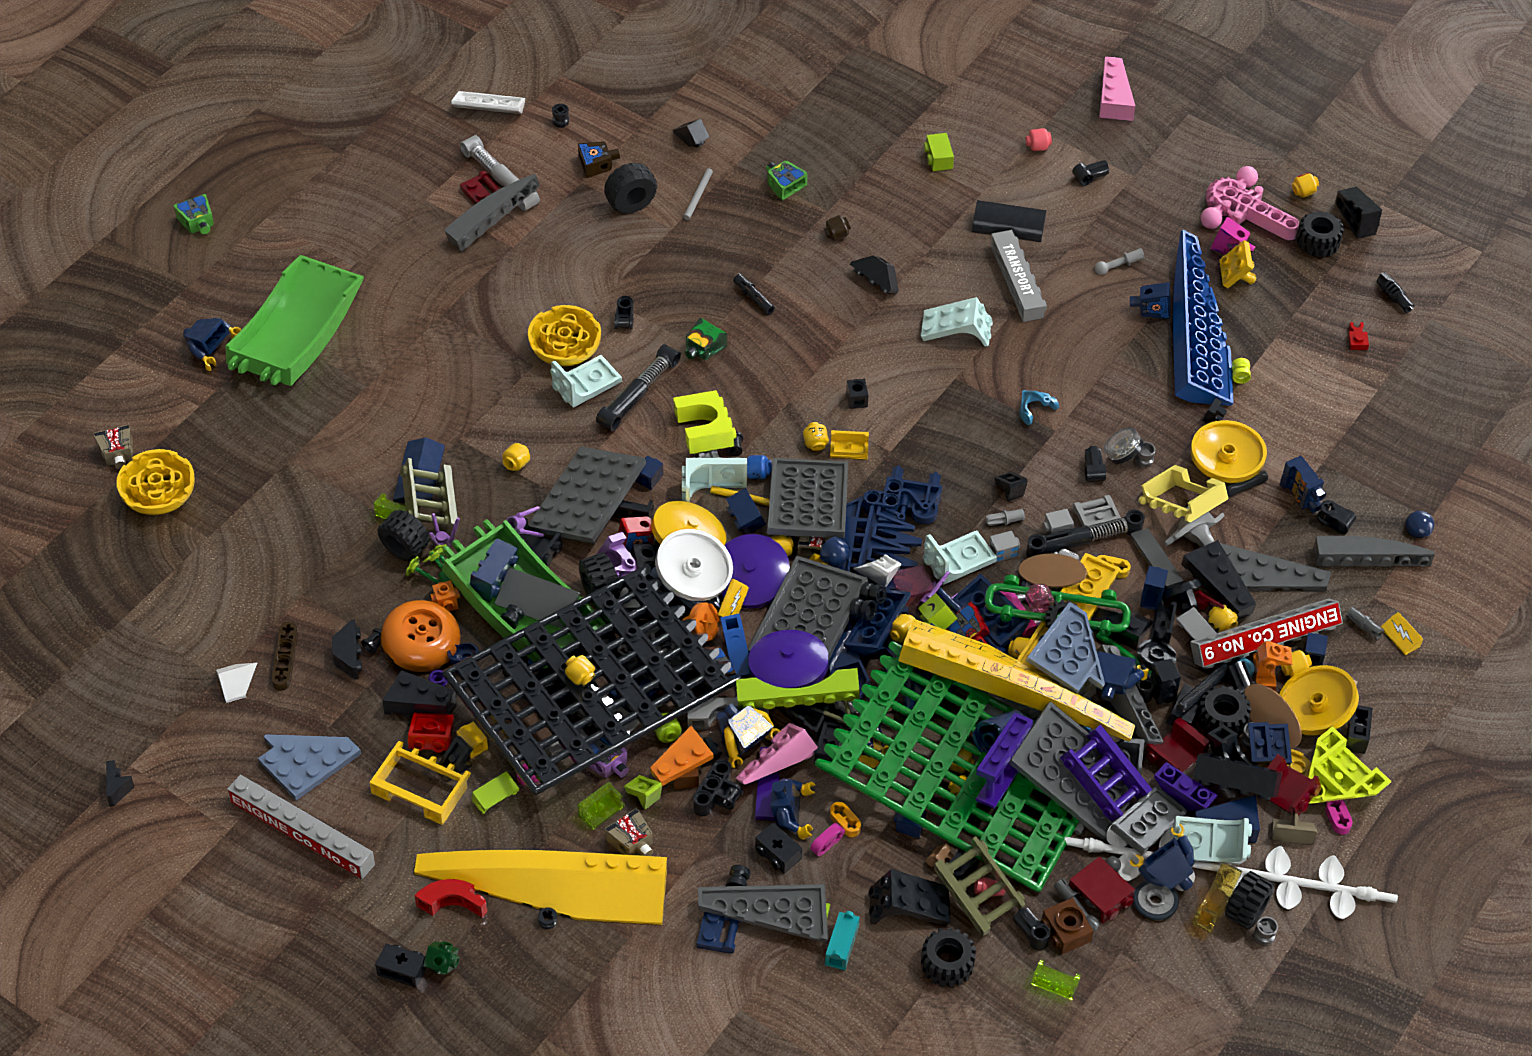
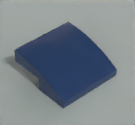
(1268, 741)

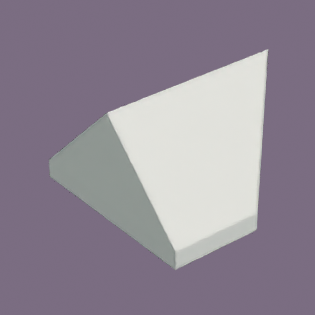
(880, 570)
(235, 680)

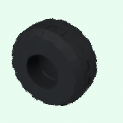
(630, 188)

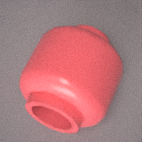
(1038, 139)

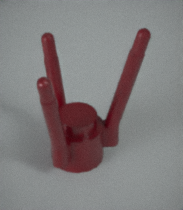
(1203, 601)

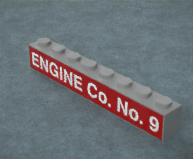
(1277, 629)
(301, 827)

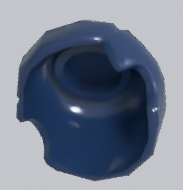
(1419, 524)
(834, 552)
(463, 651)

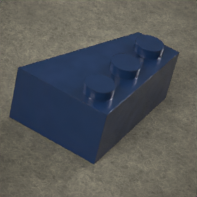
(493, 569)

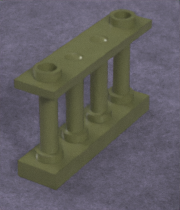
(444, 491)
(970, 905)

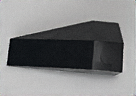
(1133, 634)

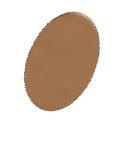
(1053, 570)
(1272, 708)

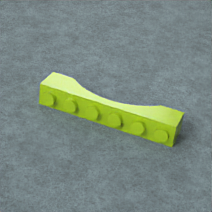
(839, 686)

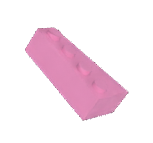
(1116, 92)

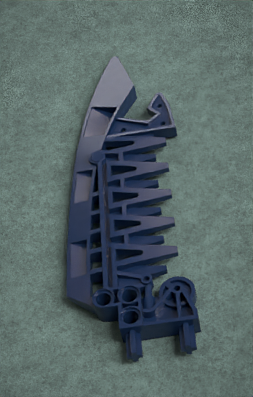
(884, 521)

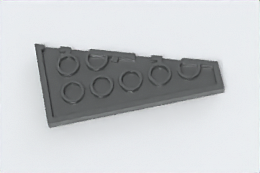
(1267, 572)
(783, 908)

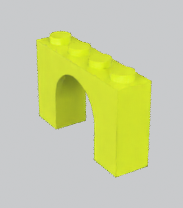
(709, 407)

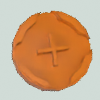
(706, 619)

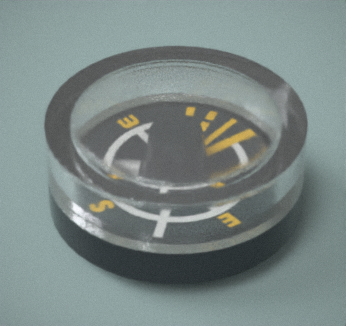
(1123, 445)

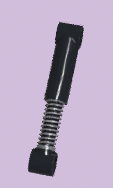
(611, 416)
(1083, 535)

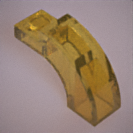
(1216, 900)

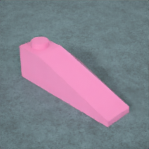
(788, 748)

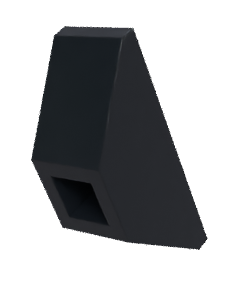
(878, 272)
(346, 649)

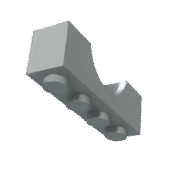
(704, 714)

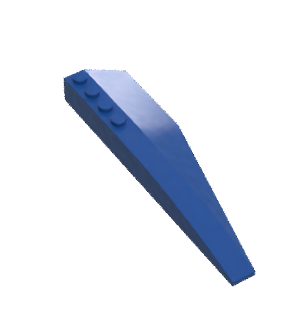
(1199, 344)

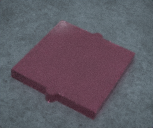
(913, 580)

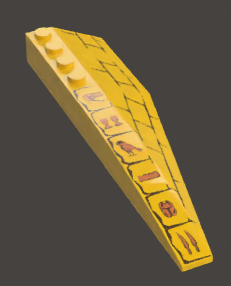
(1001, 675)

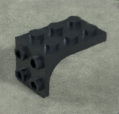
(909, 895)

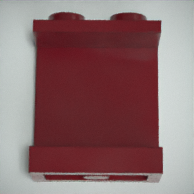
(1179, 747)
(1295, 788)
(1103, 888)

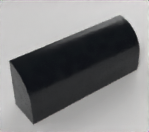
(998, 217)

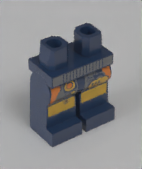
(1303, 484)

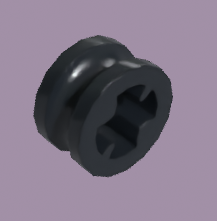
(547, 912)

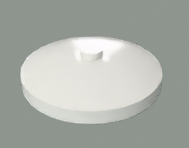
(694, 565)

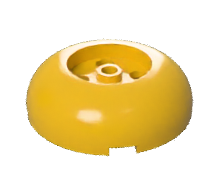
(553, 331)
(157, 495)

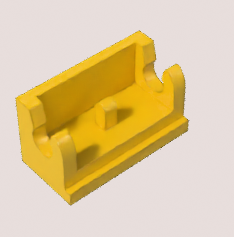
(849, 445)

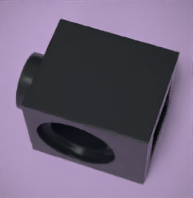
(857, 393)

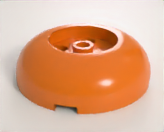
(418, 653)

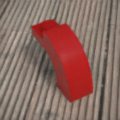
(450, 892)

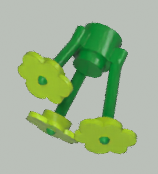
(434, 555)

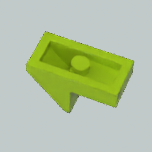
(645, 789)

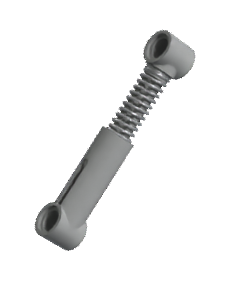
(501, 174)

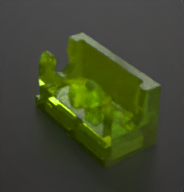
(384, 507)
(600, 806)
(1055, 981)

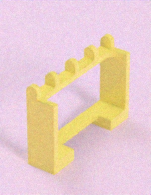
(1178, 476)

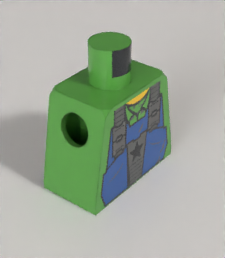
(785, 178)
(195, 214)

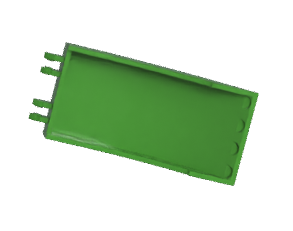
(294, 321)
(461, 565)

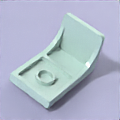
(958, 317)
(584, 381)
(710, 472)
(958, 556)
(1217, 839)

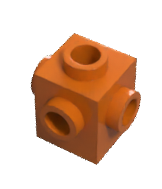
(445, 595)

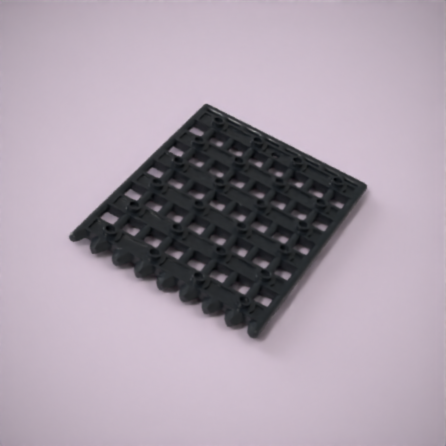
(585, 697)

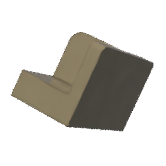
(1293, 831)

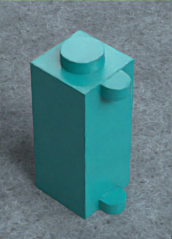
(842, 940)

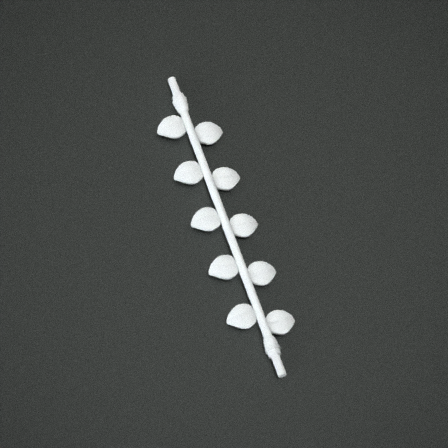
(1276, 863)

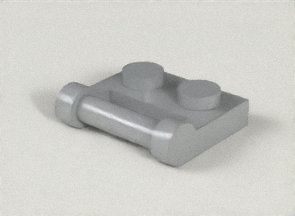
(1097, 515)

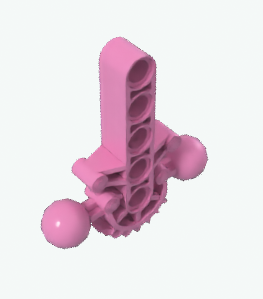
(1232, 199)

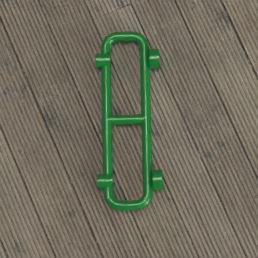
(1107, 599)

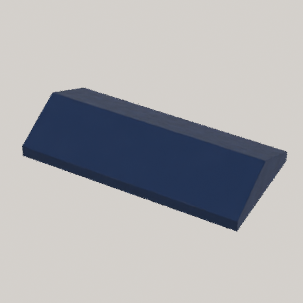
(425, 456)
(1000, 631)
(870, 635)

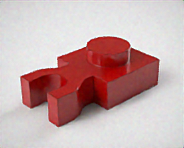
(1357, 338)

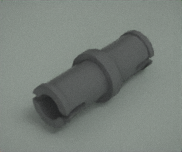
(1365, 623)

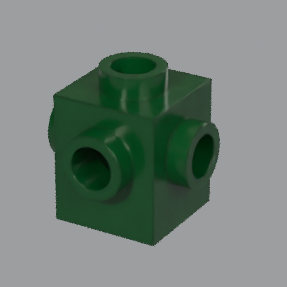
(441, 957)

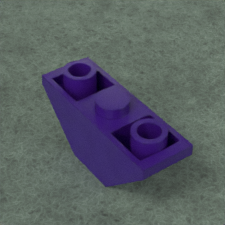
(1184, 789)

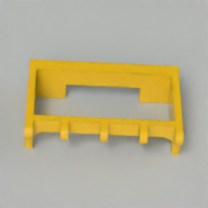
(431, 810)

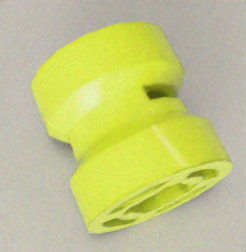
(1241, 370)

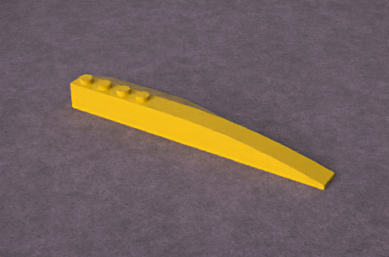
(569, 882)

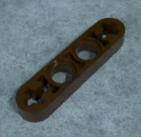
(281, 655)

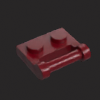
(474, 189)

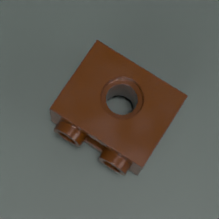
(1063, 936)

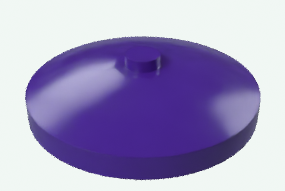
(759, 565)
(789, 659)

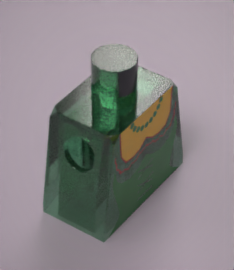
(704, 340)

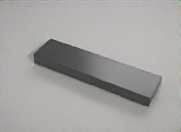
(1155, 556)

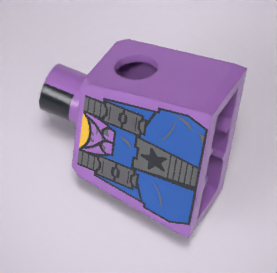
(611, 763)

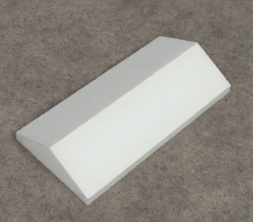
(488, 102)

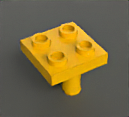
(1237, 265)

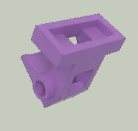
(618, 554)

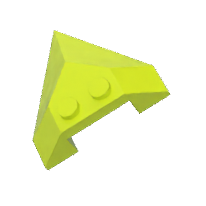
(1342, 772)

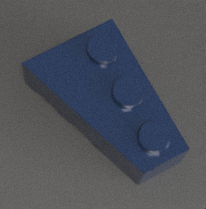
(1235, 810)

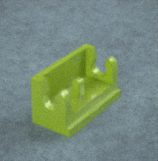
(494, 792)

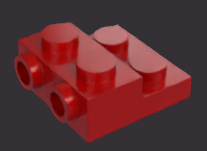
(430, 731)

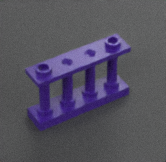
(1119, 763)
(995, 765)

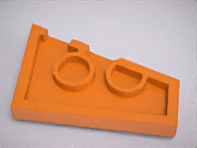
(683, 756)

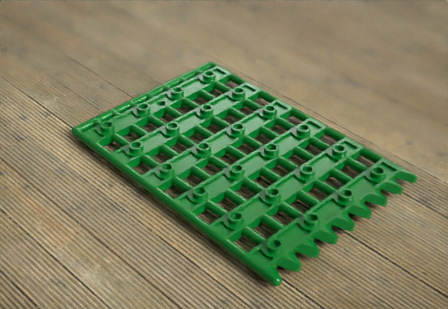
(927, 784)

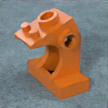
(1266, 659)

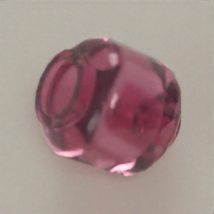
(1039, 598)

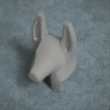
(1197, 530)

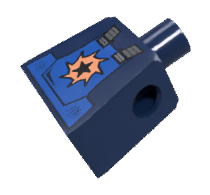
(1153, 301)

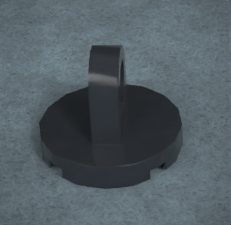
(1184, 594)

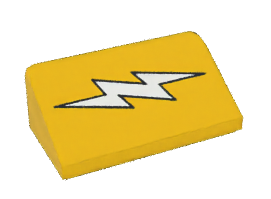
(733, 599)
(1402, 634)

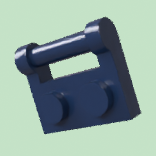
(711, 933)

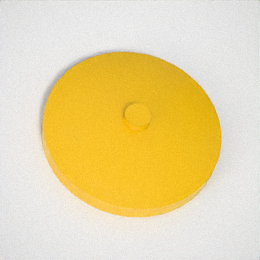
(1228, 451)
(685, 515)
(1321, 698)

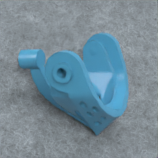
(1029, 396)

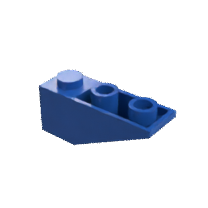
(736, 644)

